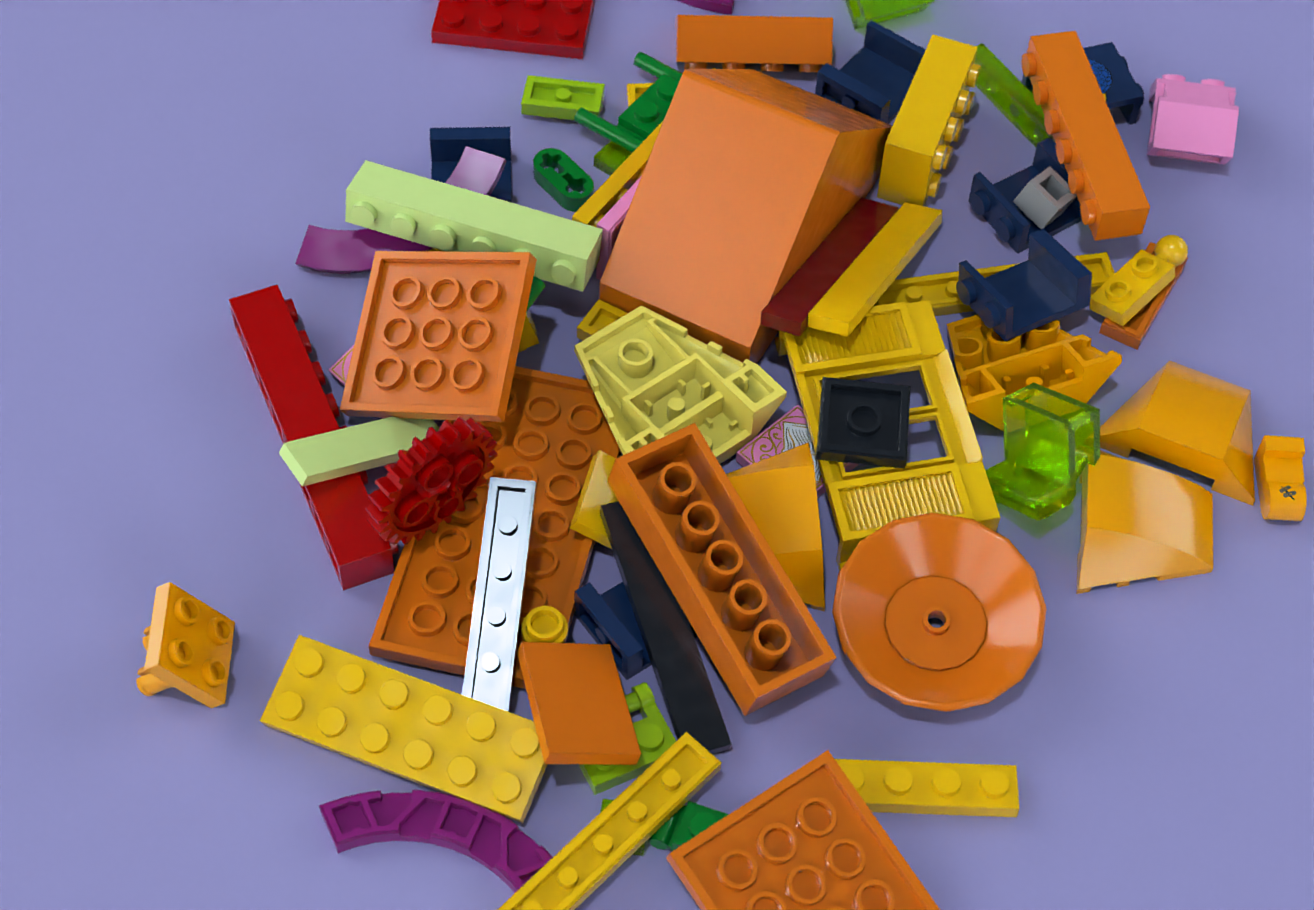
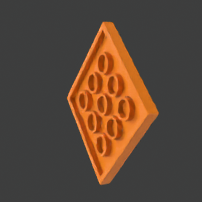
(439, 335)
(800, 849)

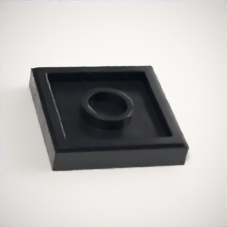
(863, 422)

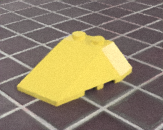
(662, 380)

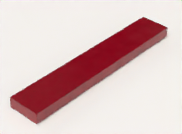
(794, 301)

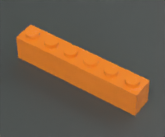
(1085, 136)

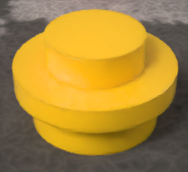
(544, 625)

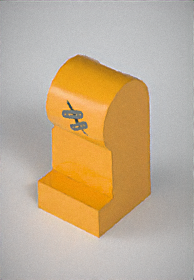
(1281, 478)

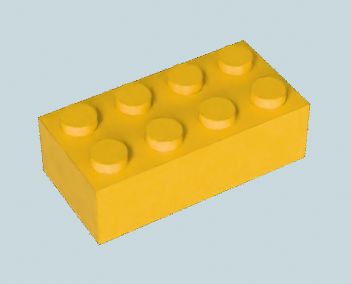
(929, 122)

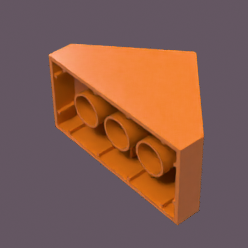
(738, 202)

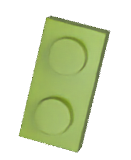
(560, 97)

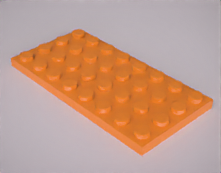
(546, 438)

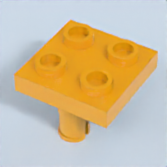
(186, 648)

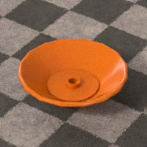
(947, 572)

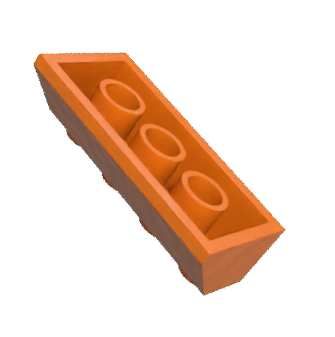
(754, 40)

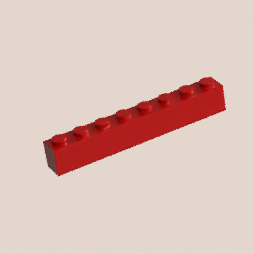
(301, 410)

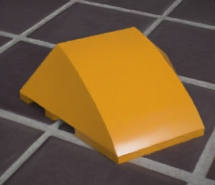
(1044, 356)
(1191, 424)
(785, 508)
(1141, 525)

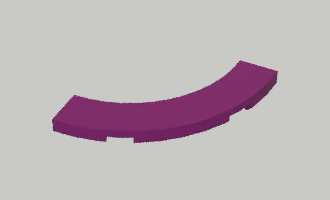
(355, 249)
(437, 821)

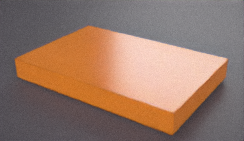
(578, 704)

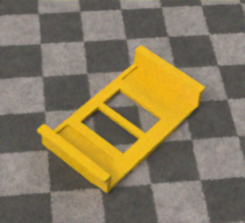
(888, 342)

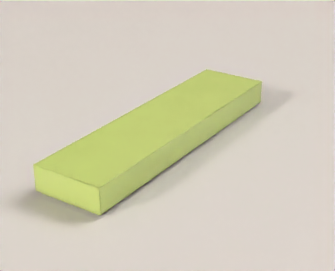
(352, 448)

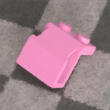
(1192, 119)

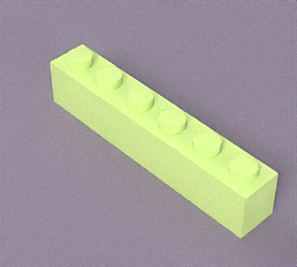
(471, 222)

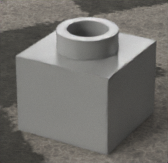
(1045, 198)

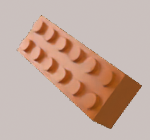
(720, 569)

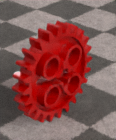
(431, 480)

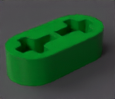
(558, 183)

